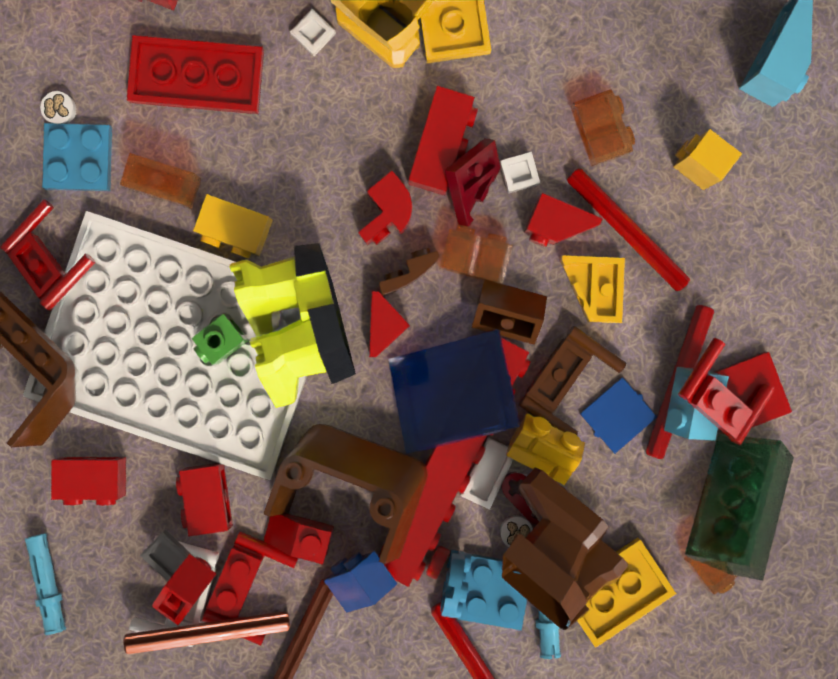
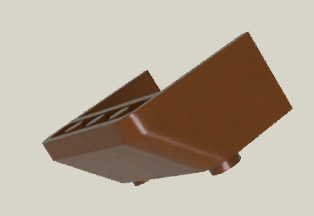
(47, 365)
(390, 474)

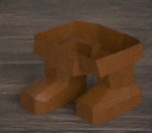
(563, 556)

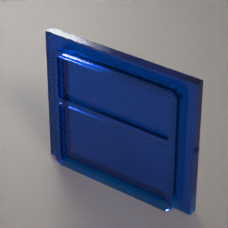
(453, 392)

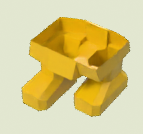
(381, 32)

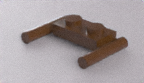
(561, 373)

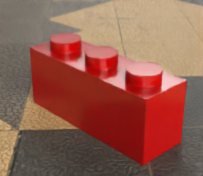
(442, 139)

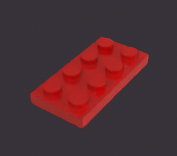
(195, 74)

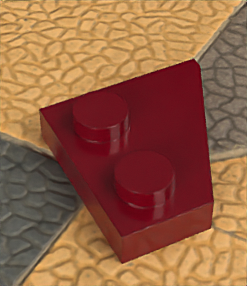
(471, 178)

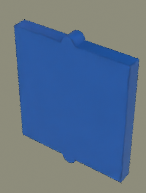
(618, 415)

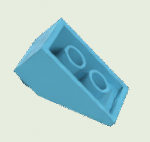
(783, 56)

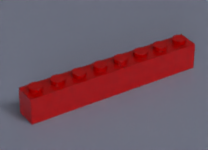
(446, 476)

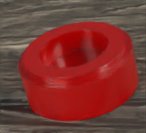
(437, 562)

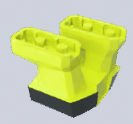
(305, 347)

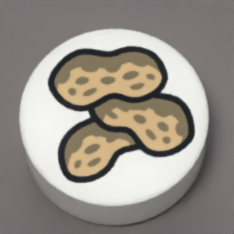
(58, 108)
(514, 525)

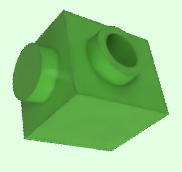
(219, 340)

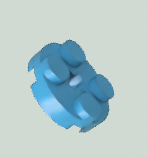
(455, 587)

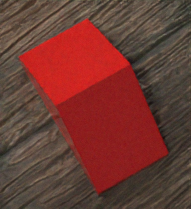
(385, 324)

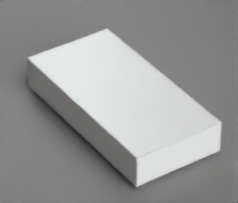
(488, 474)

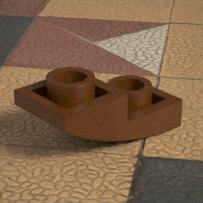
(420, 263)

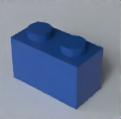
(359, 581)

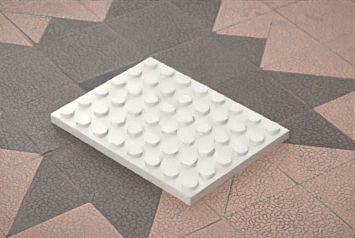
(135, 356)

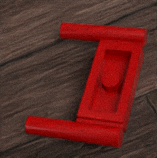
(38, 264)
(718, 402)
(238, 578)

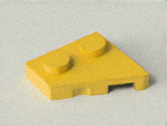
(597, 285)

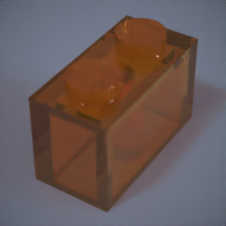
(160, 181)

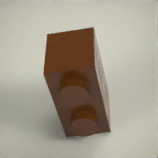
(510, 310)

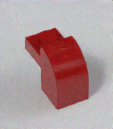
(396, 208)

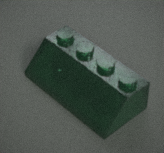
(740, 506)

